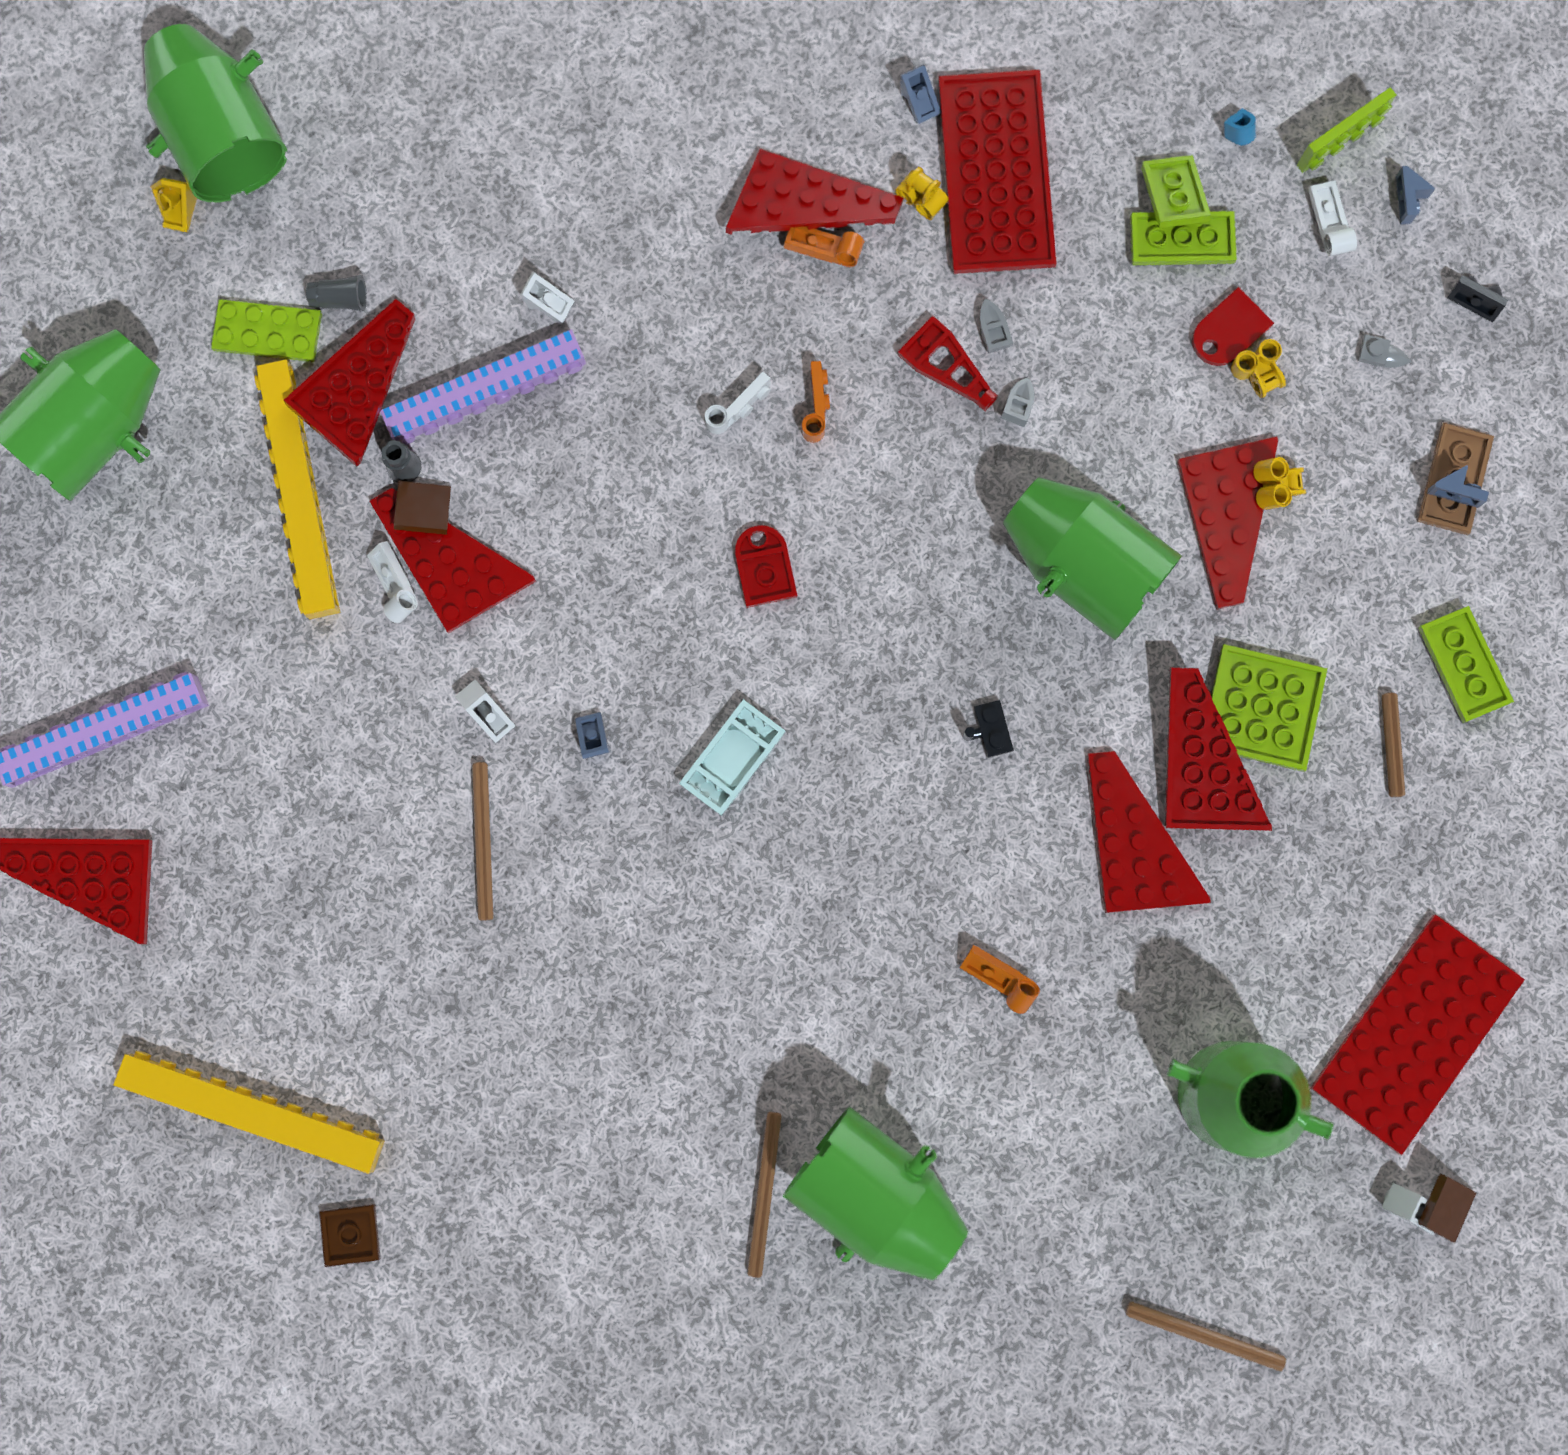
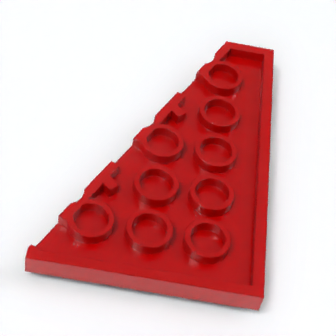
(794, 194)
(453, 569)
(1136, 854)
(93, 876)

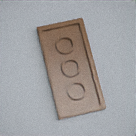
(1454, 450)

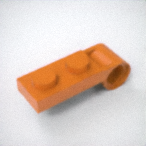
(825, 246)
(821, 403)
(1017, 987)

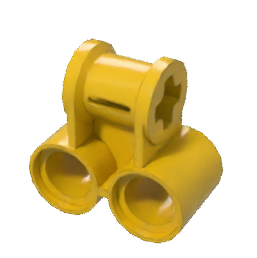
(922, 193)
(1263, 371)
(1278, 483)

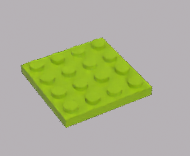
(1268, 705)

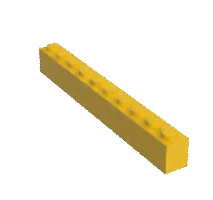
(298, 492)
(248, 1112)

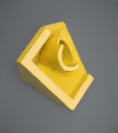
(175, 203)

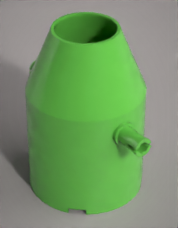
(209, 115)
(80, 410)
(1088, 552)
(1211, 1093)
(879, 1200)

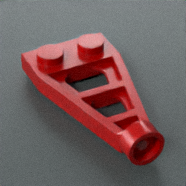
(926, 342)

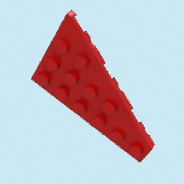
(351, 386)
(1226, 513)
(1204, 772)

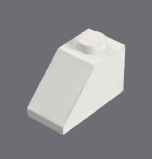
(485, 711)
(1405, 1205)

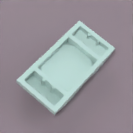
(732, 757)

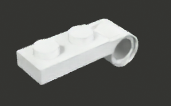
(1331, 219)
(740, 407)
(394, 581)

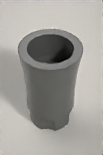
(338, 293)
(401, 462)

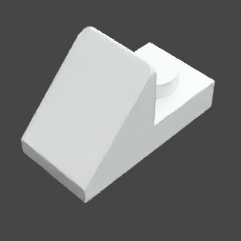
(547, 298)

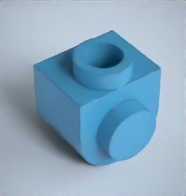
(1240, 127)

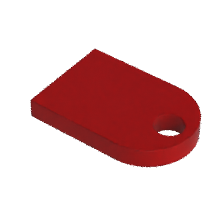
(1231, 328)
(764, 569)

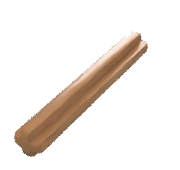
(1393, 745)

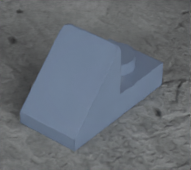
(920, 94)
(1409, 190)
(1453, 489)
(592, 735)

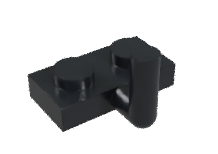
(991, 729)

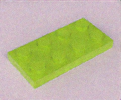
(1349, 129)
(1184, 244)
(266, 330)
(1465, 664)

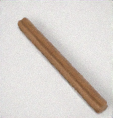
(482, 841)
(764, 1194)
(1206, 1336)

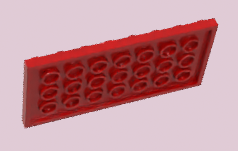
(997, 172)
(1417, 1034)

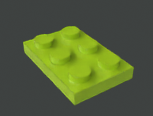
(1175, 191)

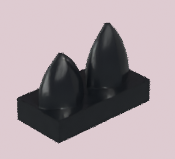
(1477, 298)

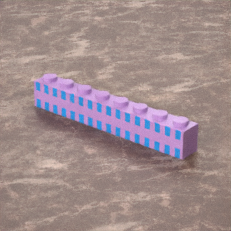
(483, 388)
(101, 730)

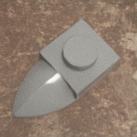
(994, 327)
(1381, 353)
(1019, 403)

